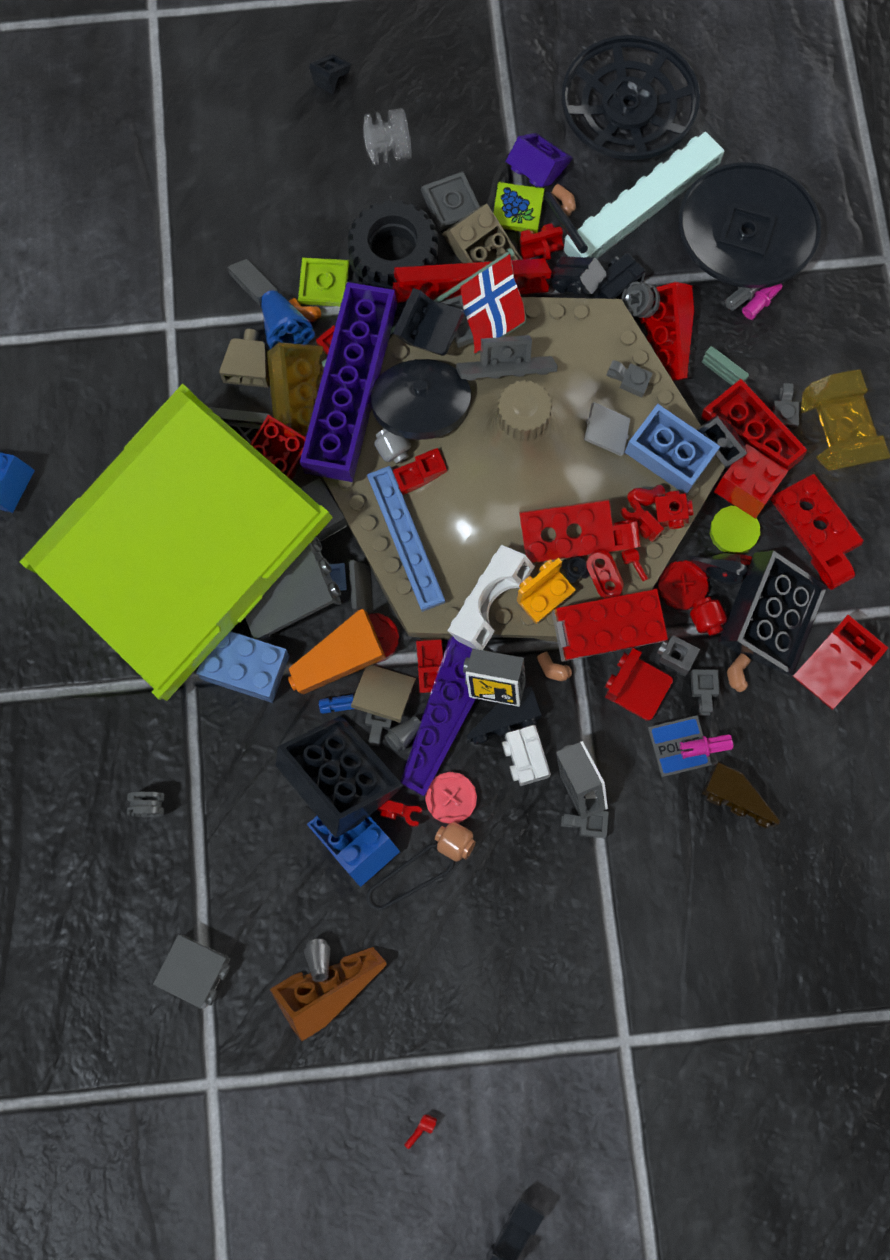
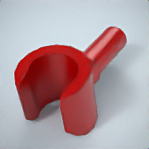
(632, 556)
(426, 1124)

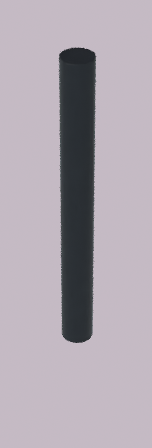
(565, 222)

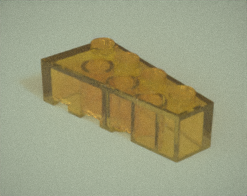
(293, 383)

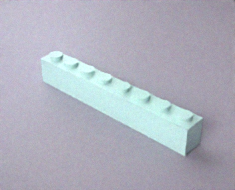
(647, 196)

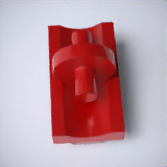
(541, 243)

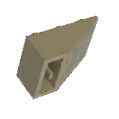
(479, 237)

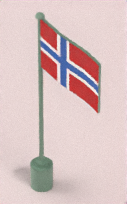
(489, 301)

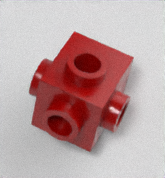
(671, 501)

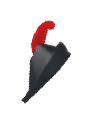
(724, 567)

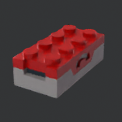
(609, 625)

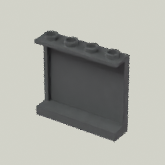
(295, 594)

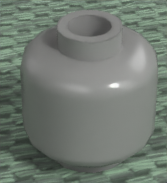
(392, 446)

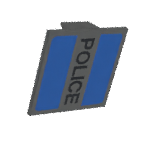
(666, 745)

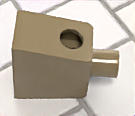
(246, 361)

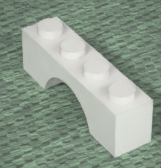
(503, 573)

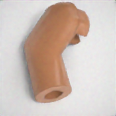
(566, 197)

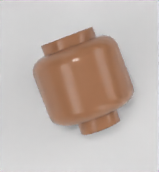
(455, 841)

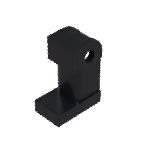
(522, 1222)

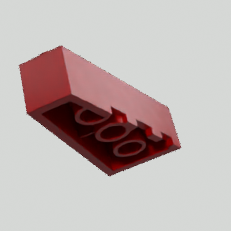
(756, 424)

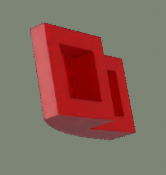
(420, 472)
(429, 660)

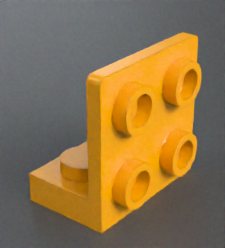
(545, 591)

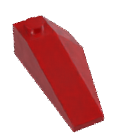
(671, 328)

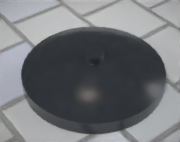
(420, 399)

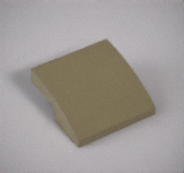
(383, 693)

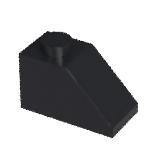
(723, 434)

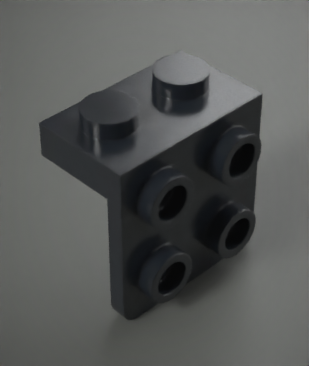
(428, 323)

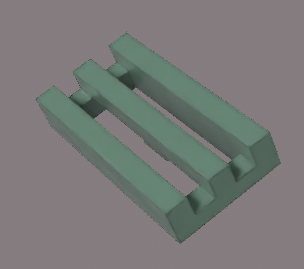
(724, 366)

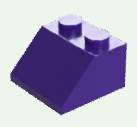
(537, 159)

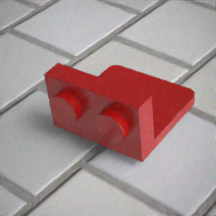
(638, 686)

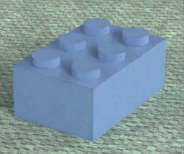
(671, 449)
(245, 666)

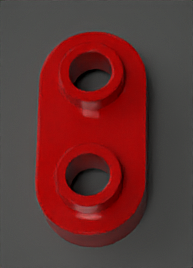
(603, 573)

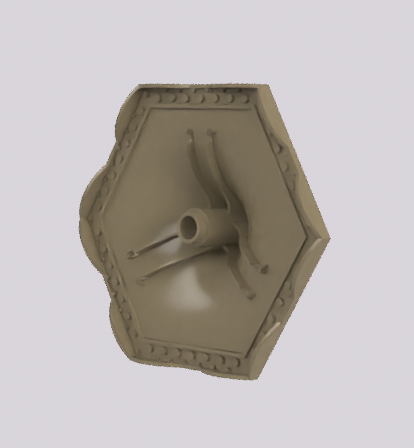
(522, 454)

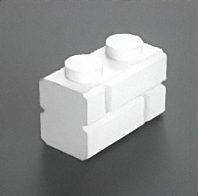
(527, 756)

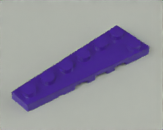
(441, 720)

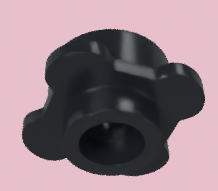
(578, 562)

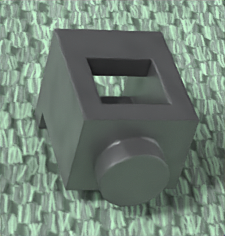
(686, 652)

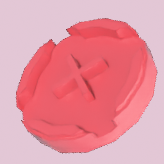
(451, 798)

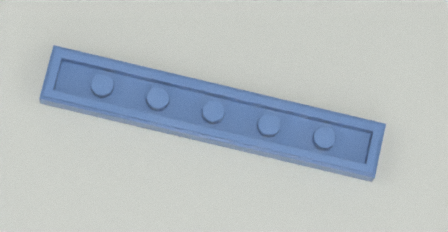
(406, 538)

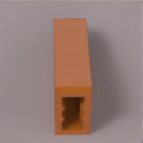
(338, 655)

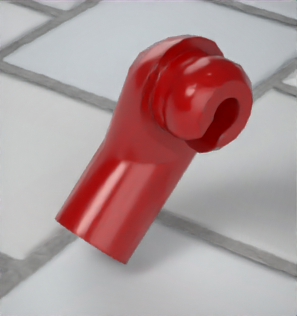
(645, 496)

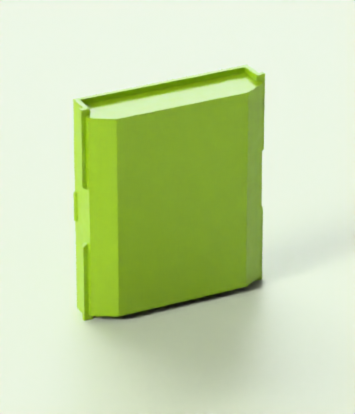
(176, 541)

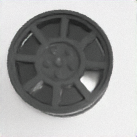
(640, 299)
(145, 804)

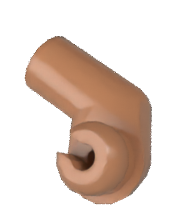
(553, 670)
(736, 675)

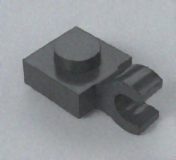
(633, 379)
(785, 409)
(705, 685)
(378, 724)
(592, 826)

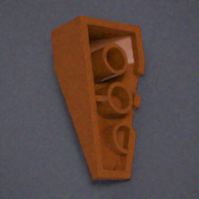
(315, 1004)

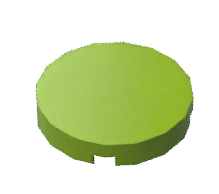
(734, 530)

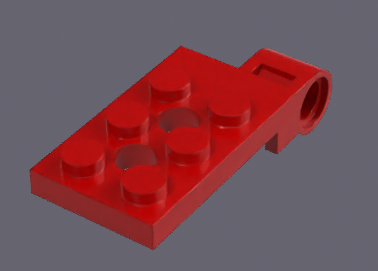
(596, 532)
(825, 545)

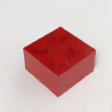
(751, 481)

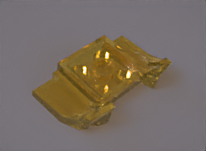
(845, 421)

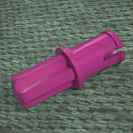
(760, 300)
(706, 746)

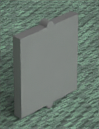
(607, 429)

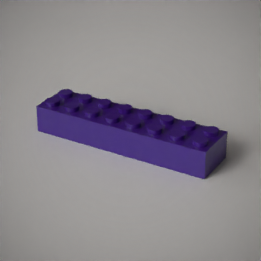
(347, 382)

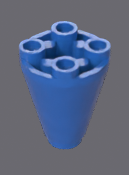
(283, 321)

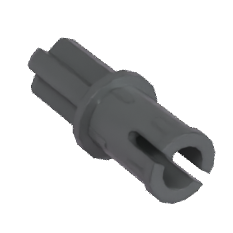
(739, 297)

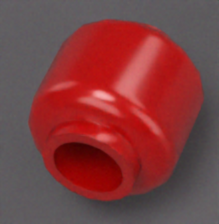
(708, 616)

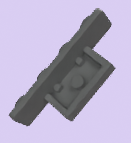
(506, 357)

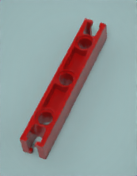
(438, 279)

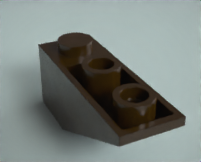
(735, 791)

